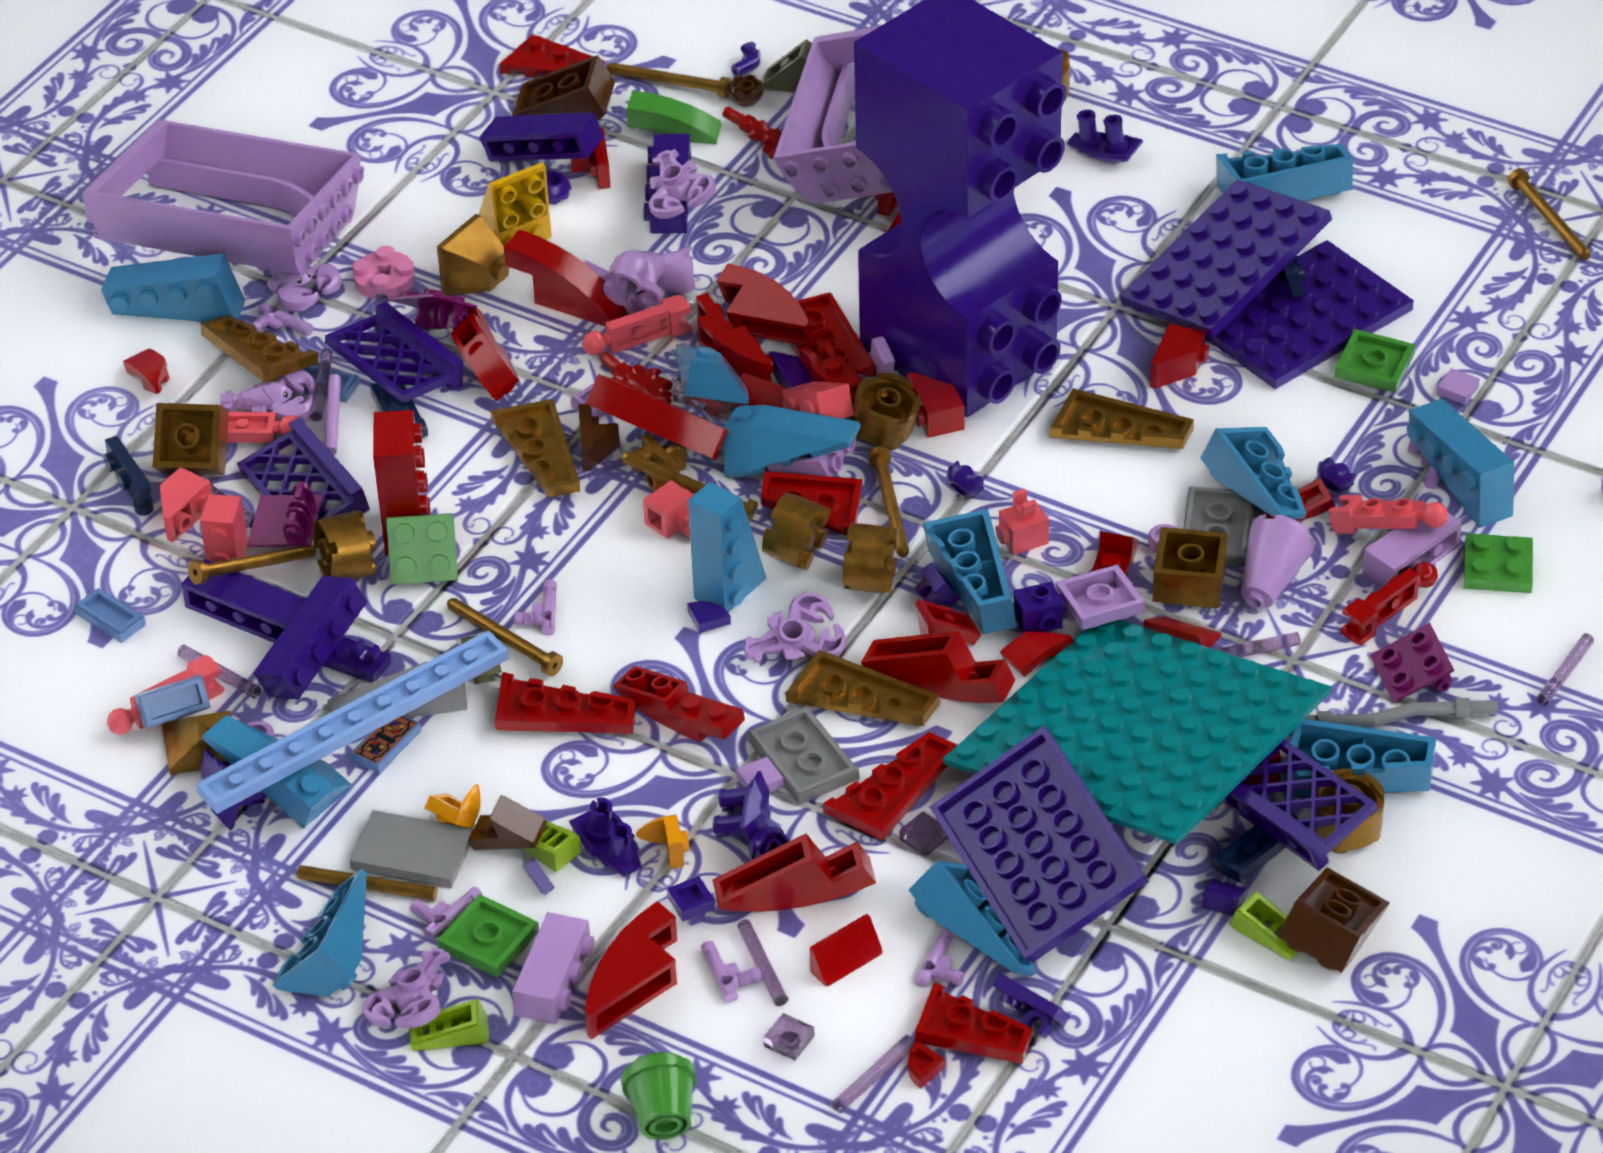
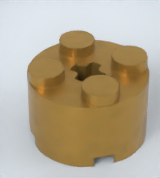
(885, 410)
(796, 530)
(344, 545)
(870, 558)
(1371, 828)

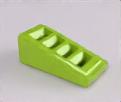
(556, 857)
(1254, 929)
(462, 1026)

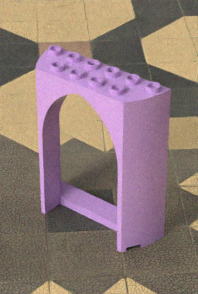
(814, 126)
(293, 177)

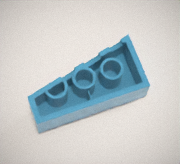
(175, 289)
(1465, 461)
(971, 561)
(1394, 758)

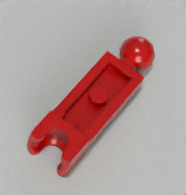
(1386, 602)

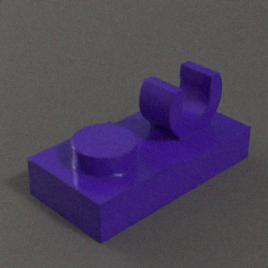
(358, 660)
(1041, 1008)

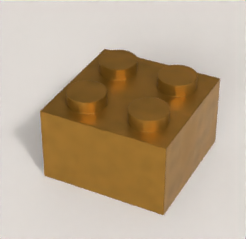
(190, 438)
(1189, 567)

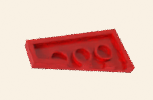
(552, 709)
(892, 788)

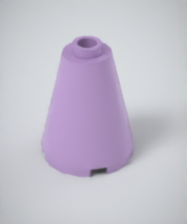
(1273, 558)

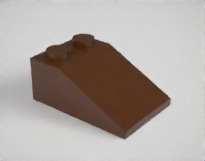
(572, 89)
(1332, 920)

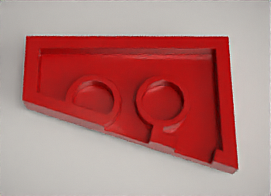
(540, 56)
(836, 493)
(965, 1028)

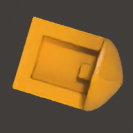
(456, 812)
(667, 831)

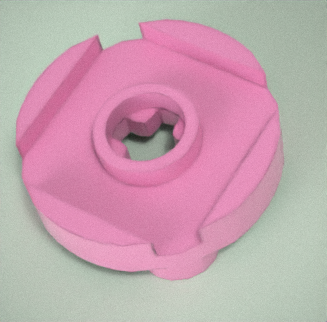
(372, 271)

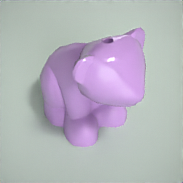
(639, 277)

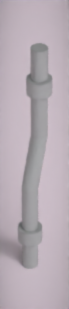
(1459, 707)

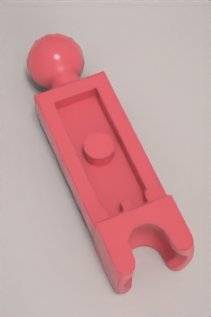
(641, 327)
(256, 427)
(1384, 514)
(121, 720)

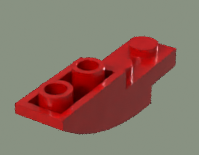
(735, 344)
(485, 355)
(672, 705)

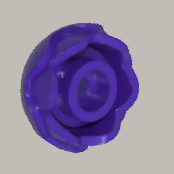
(558, 187)
(1335, 475)
(964, 480)
(764, 838)

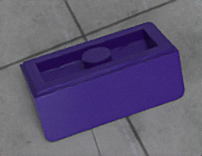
(789, 370)

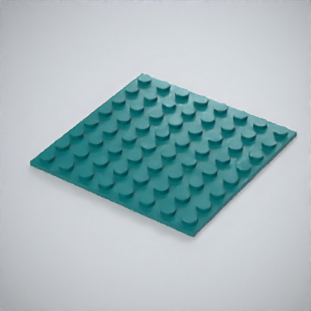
(1149, 723)

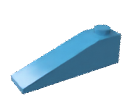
(709, 375)
(773, 435)
(1253, 466)
(299, 795)
(957, 903)
(331, 946)

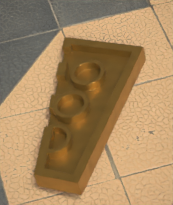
(257, 350)
(1110, 420)
(540, 443)
(855, 689)

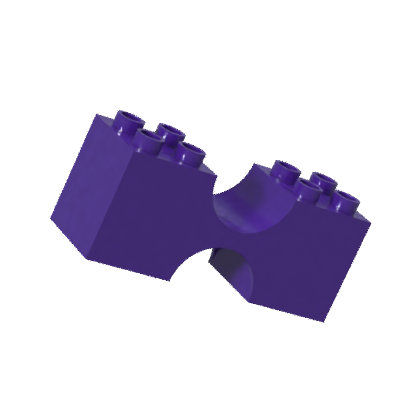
(955, 120)

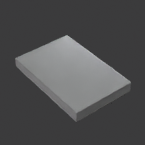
(1221, 512)
(803, 755)
(411, 849)

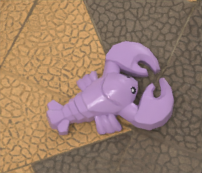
(676, 185)
(294, 292)
(275, 396)
(795, 635)
(411, 993)

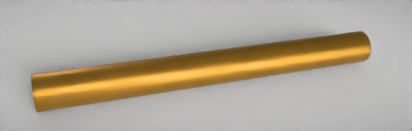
(372, 883)

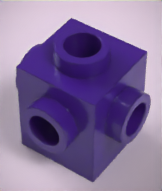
(1039, 608)

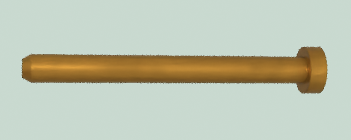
(719, 86)
(1520, 180)
(879, 458)
(667, 475)
(200, 571)
(550, 662)

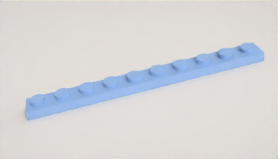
(351, 722)

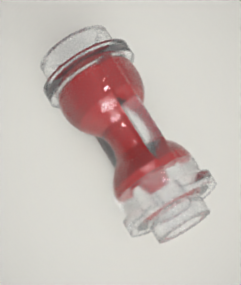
(718, 409)

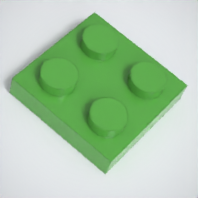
(1374, 360)
(422, 548)
(1498, 563)
(488, 935)

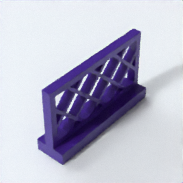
(410, 343)
(323, 468)
(1281, 825)

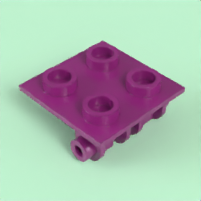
(435, 309)
(286, 518)
(1413, 664)

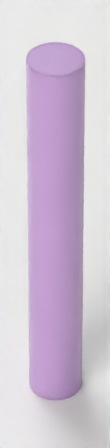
(332, 413)

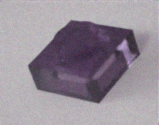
(923, 834)
(789, 1036)

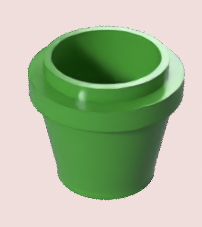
(660, 1093)

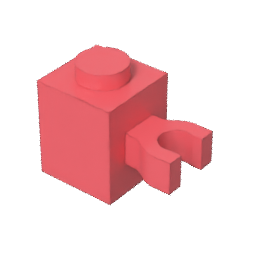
(668, 510)
(1022, 525)

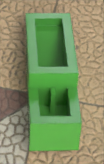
(671, 117)

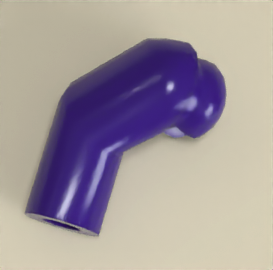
(749, 61)

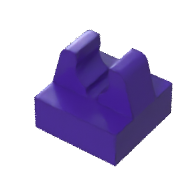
(937, 585)
(691, 900)

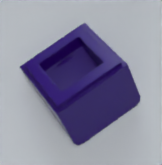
(1223, 897)

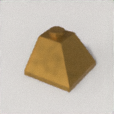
(471, 259)
(185, 741)

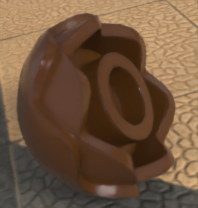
(745, 89)

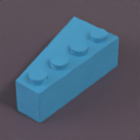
(1299, 175)
(722, 548)

